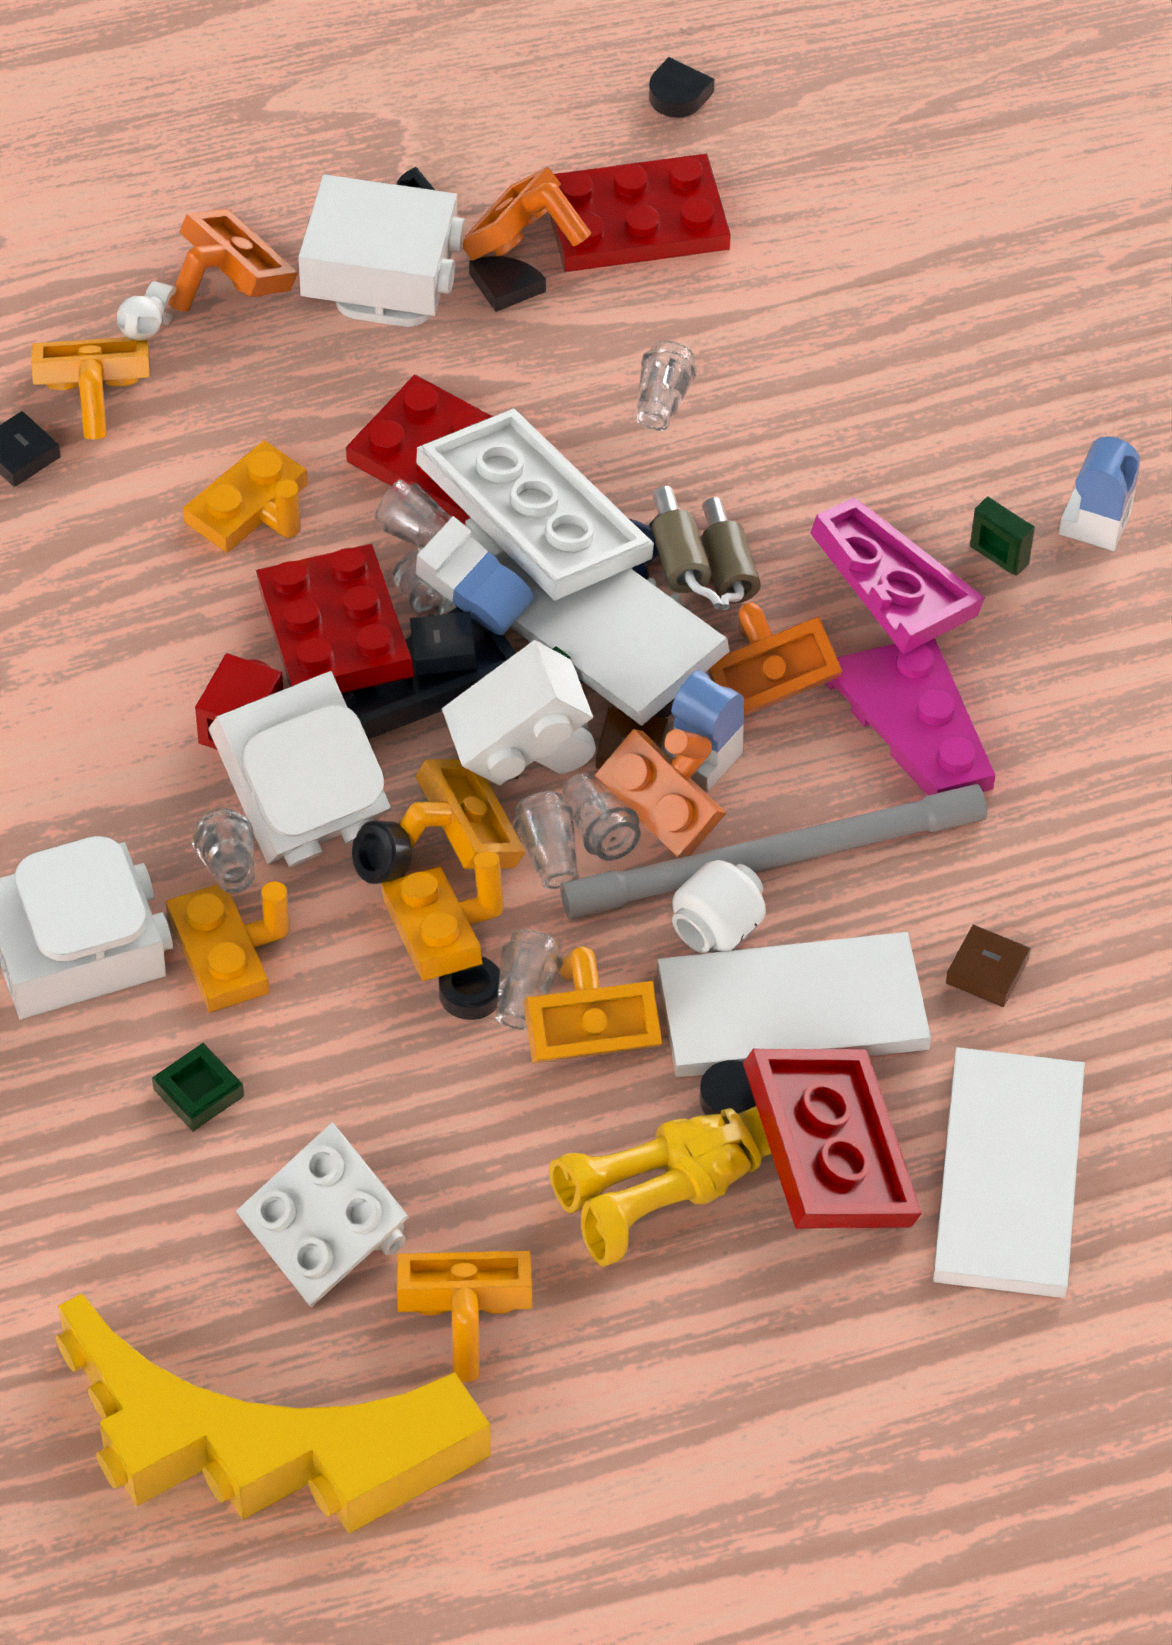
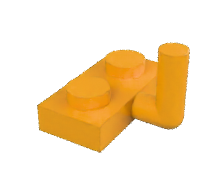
(87, 364)
(251, 492)
(465, 810)
(436, 924)
(222, 947)
(591, 1017)
(464, 1285)

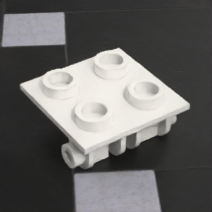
(324, 1215)

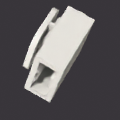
(380, 249)
(301, 769)
(78, 926)

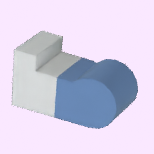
(1102, 494)
(473, 578)
(714, 713)

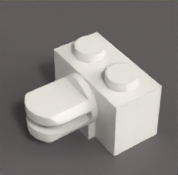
(522, 715)

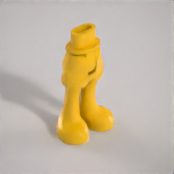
(699, 1161)

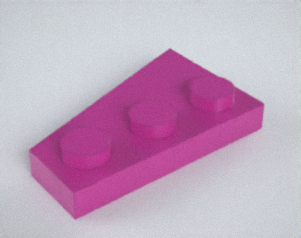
(893, 576)
(917, 713)

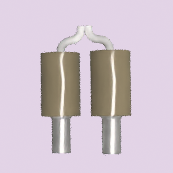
(692, 559)

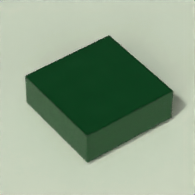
(1002, 536)
(198, 1087)

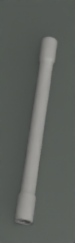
(931, 813)

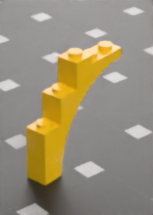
(352, 1456)

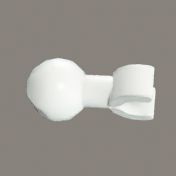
(142, 315)

